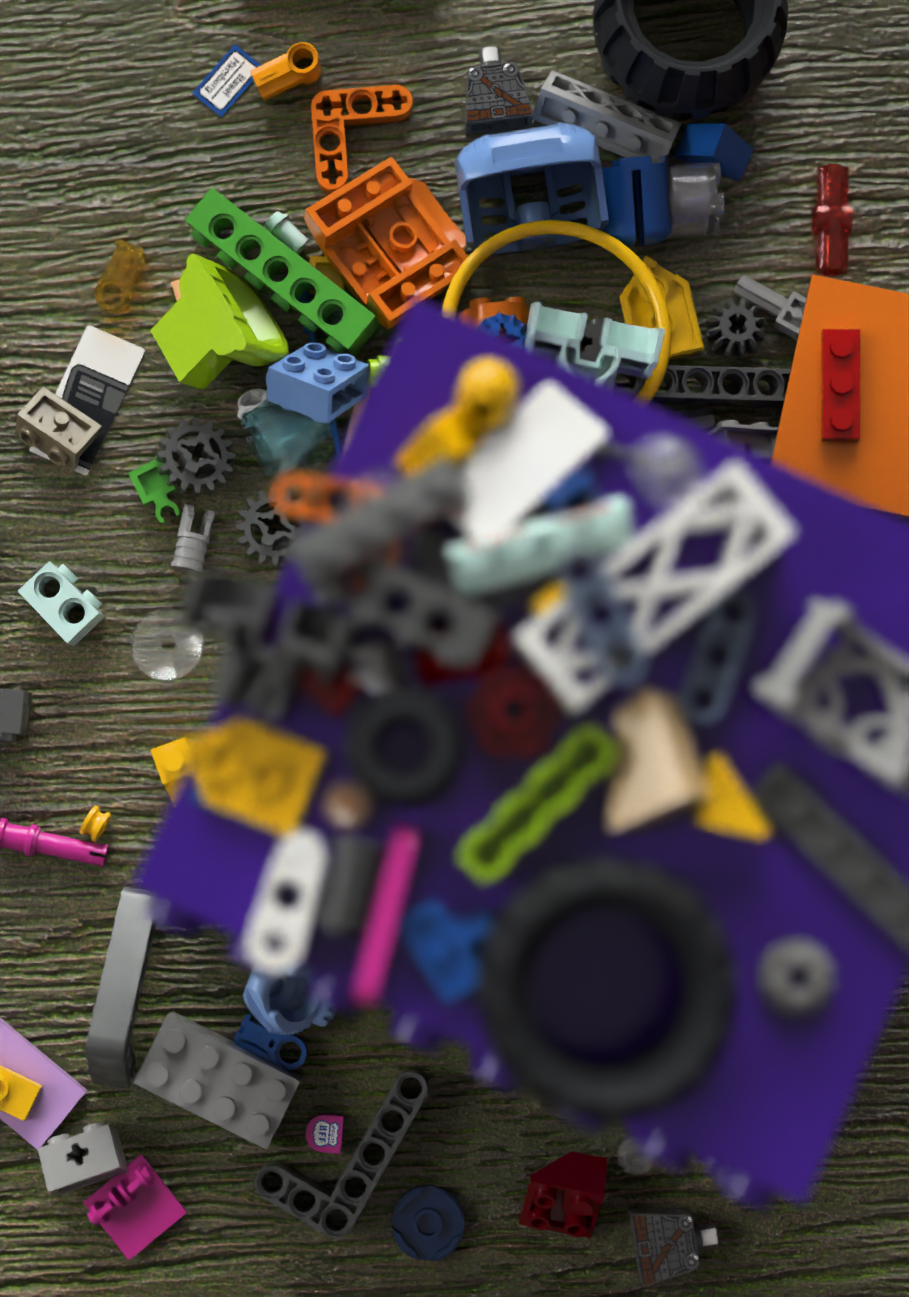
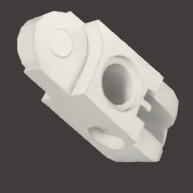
(299, 863)

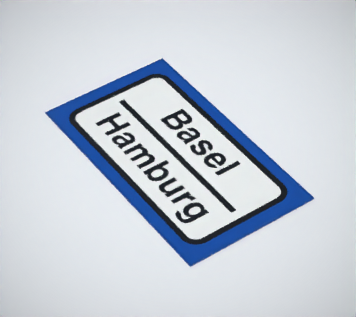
(226, 80)

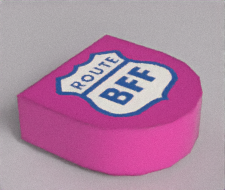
(325, 1133)

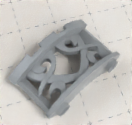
(796, 699)

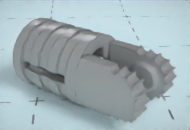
(192, 546)

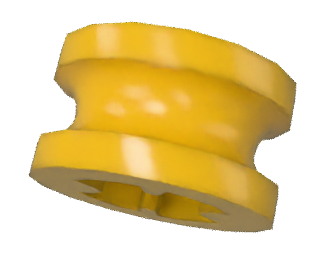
(95, 823)

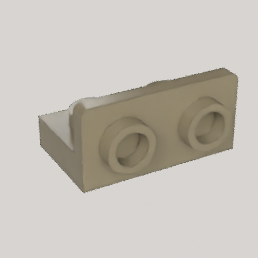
(56, 428)

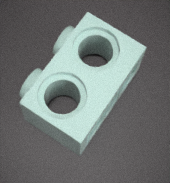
(57, 608)

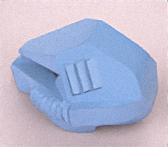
(283, 1001)

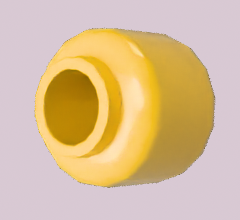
(487, 394)

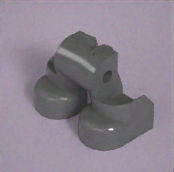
(253, 676)

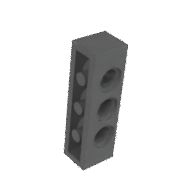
(471, 621)

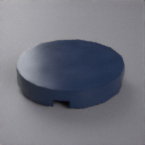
(428, 1222)

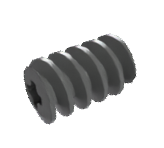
(349, 887)

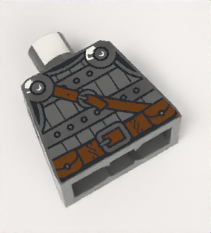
(496, 96)
(667, 1242)

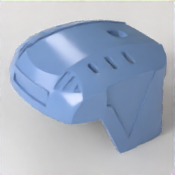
(561, 150)

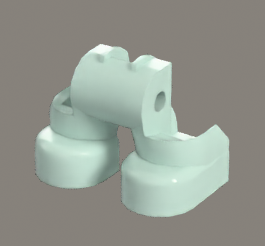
(623, 346)

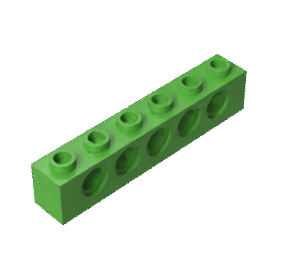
(217, 212)

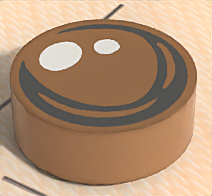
(347, 805)

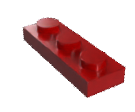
(840, 385)

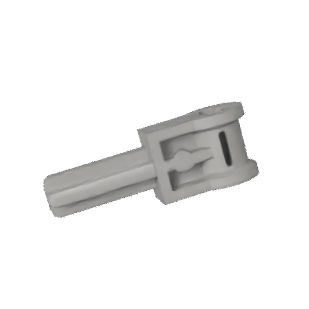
(787, 311)

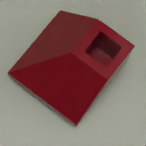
(566, 1195)

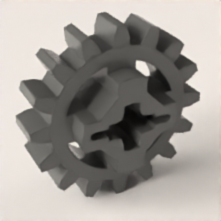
(182, 453)
(268, 542)

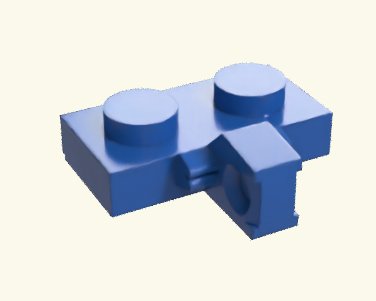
(446, 946)

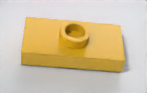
(17, 1093)

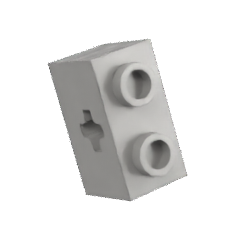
(103, 1162)

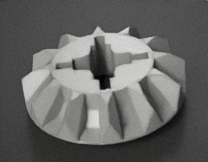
(775, 979)

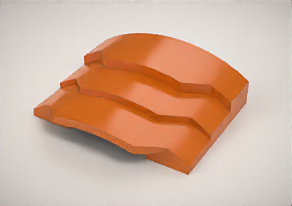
(387, 240)

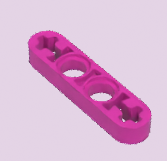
(385, 915)

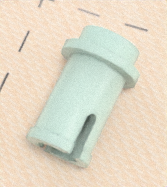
(286, 232)

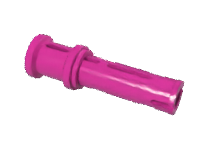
(33, 841)

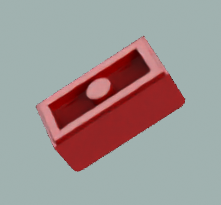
(435, 672)

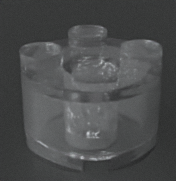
(694, 199)

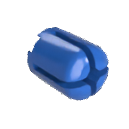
(650, 200)

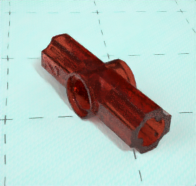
(832, 220)

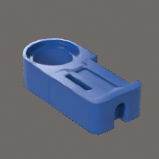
(267, 1045)

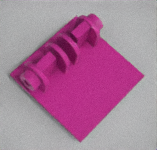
(134, 1207)

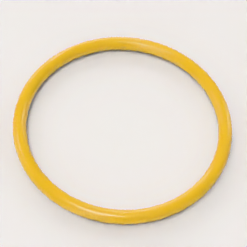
(590, 234)

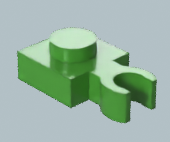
(154, 488)

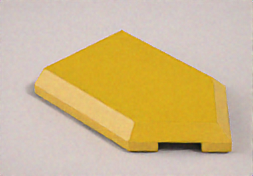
(638, 311)
(255, 773)

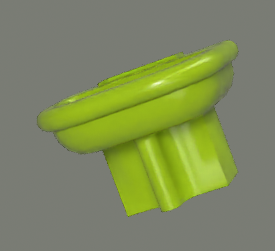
(216, 323)

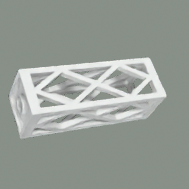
(745, 513)

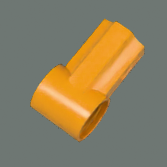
(283, 74)

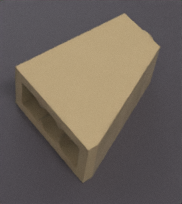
(653, 765)

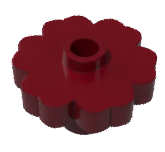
(527, 692)

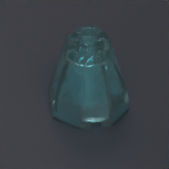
(282, 438)

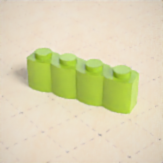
(545, 794)

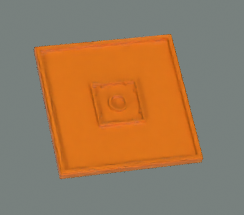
(878, 464)

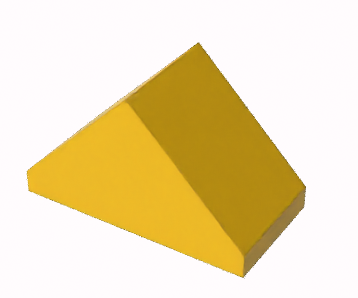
(442, 437)
(729, 806)

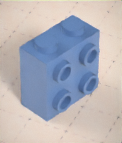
(317, 382)

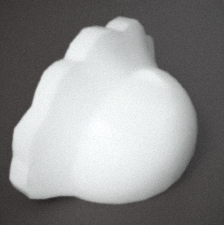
(252, 399)

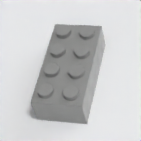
(217, 1080)

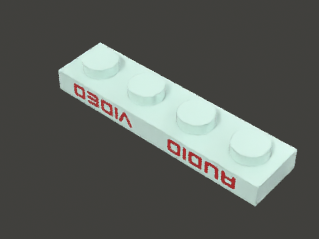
(540, 546)

